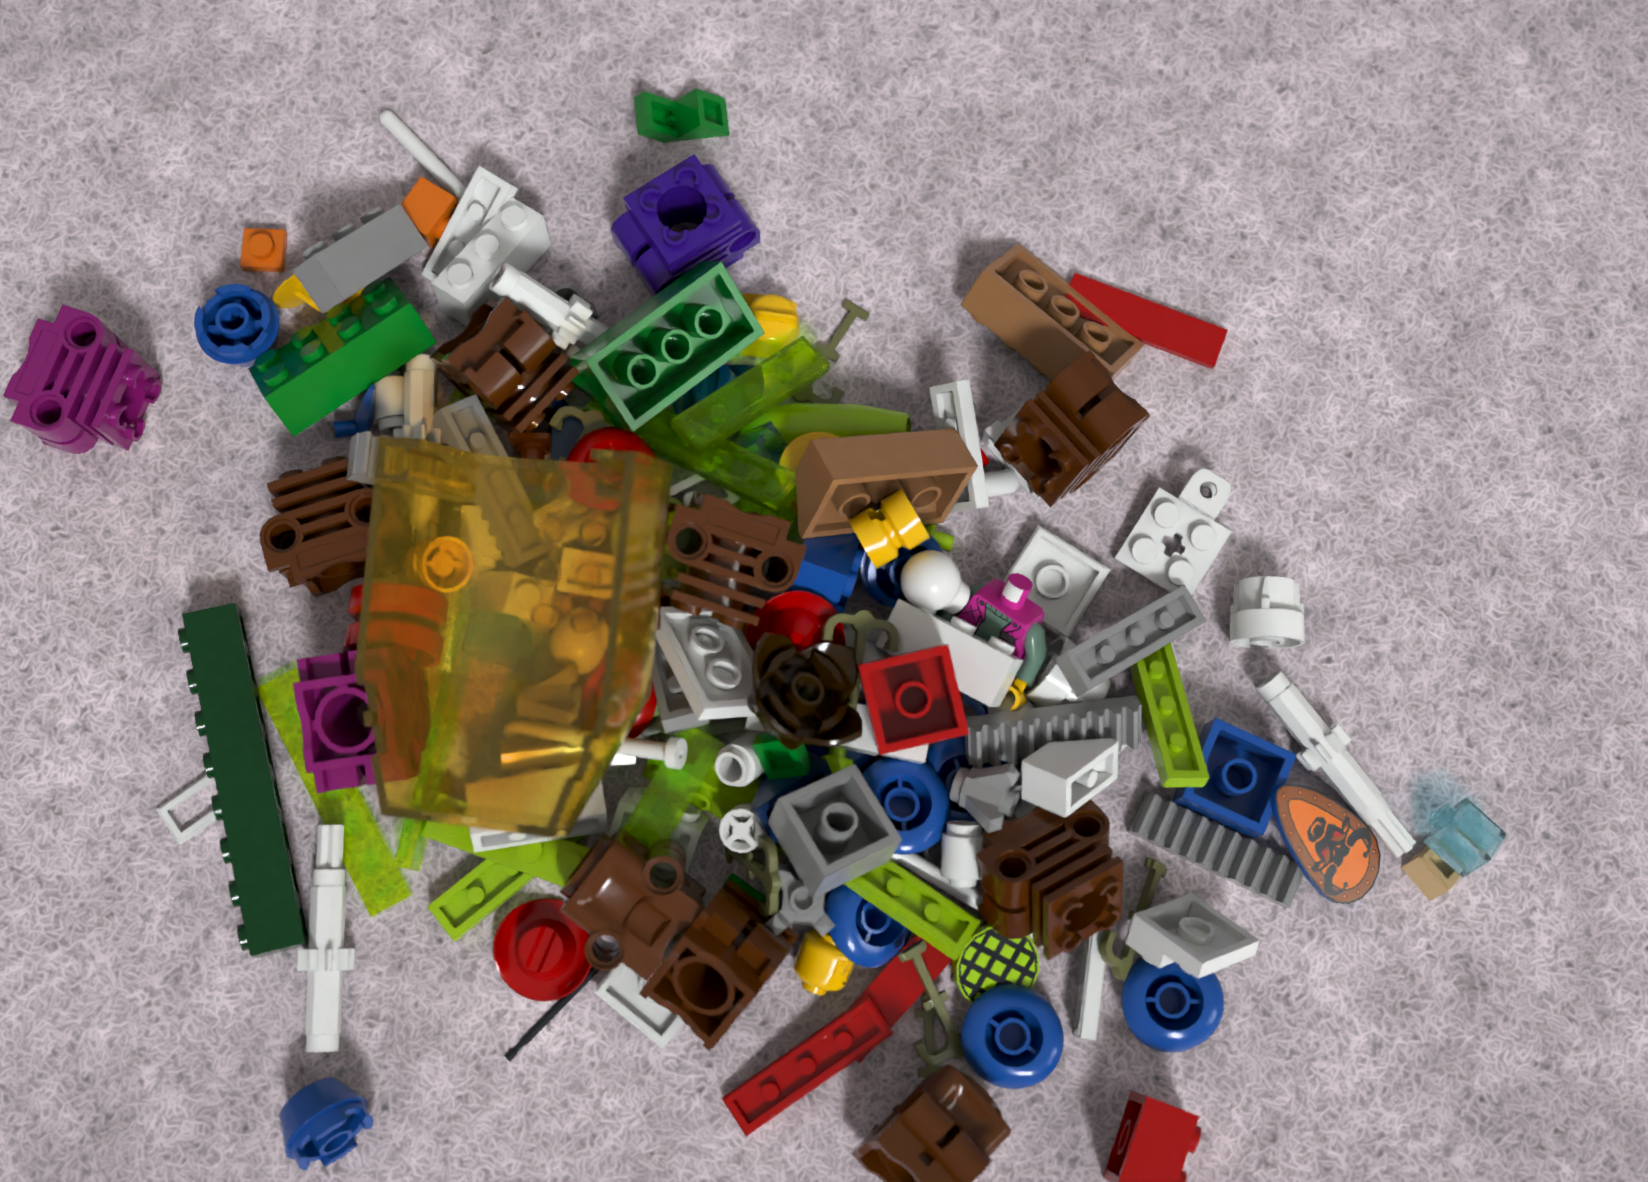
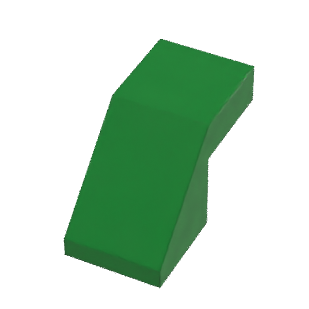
(688, 118)

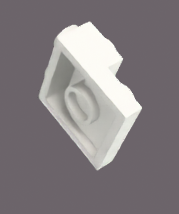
(1190, 935)

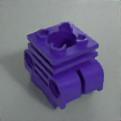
(682, 195)

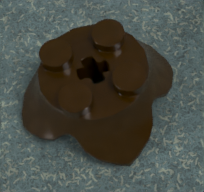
(804, 692)

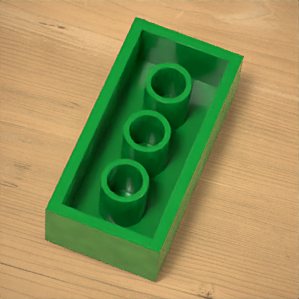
(667, 345)
(340, 355)

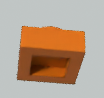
(264, 250)

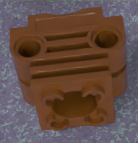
(506, 364)
(1070, 429)
(320, 527)
(727, 558)
(1051, 878)
(719, 964)

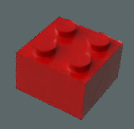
(913, 699)
(1152, 1142)

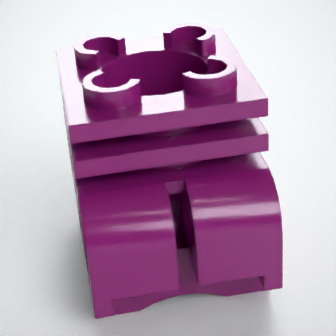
(81, 385)
(332, 736)

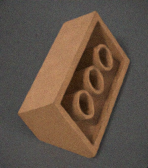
(1029, 312)
(856, 472)

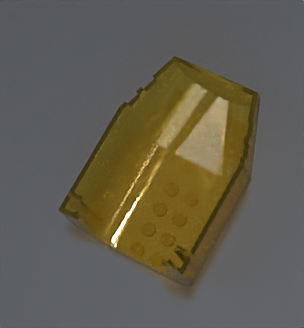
(507, 629)

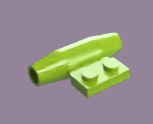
(834, 418)

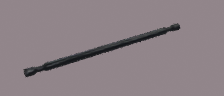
(548, 1016)

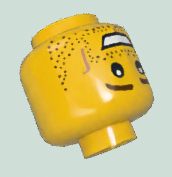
(821, 964)

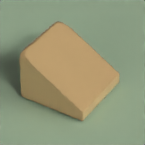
(1430, 873)

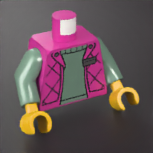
(1009, 615)

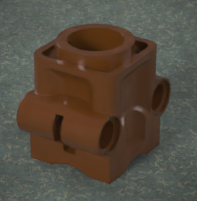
(628, 898)
(936, 1133)

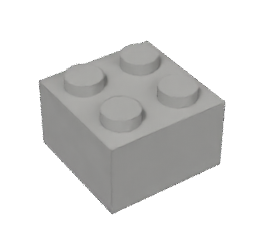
(834, 830)

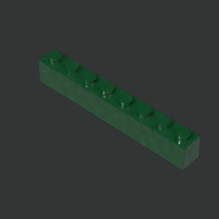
(244, 781)

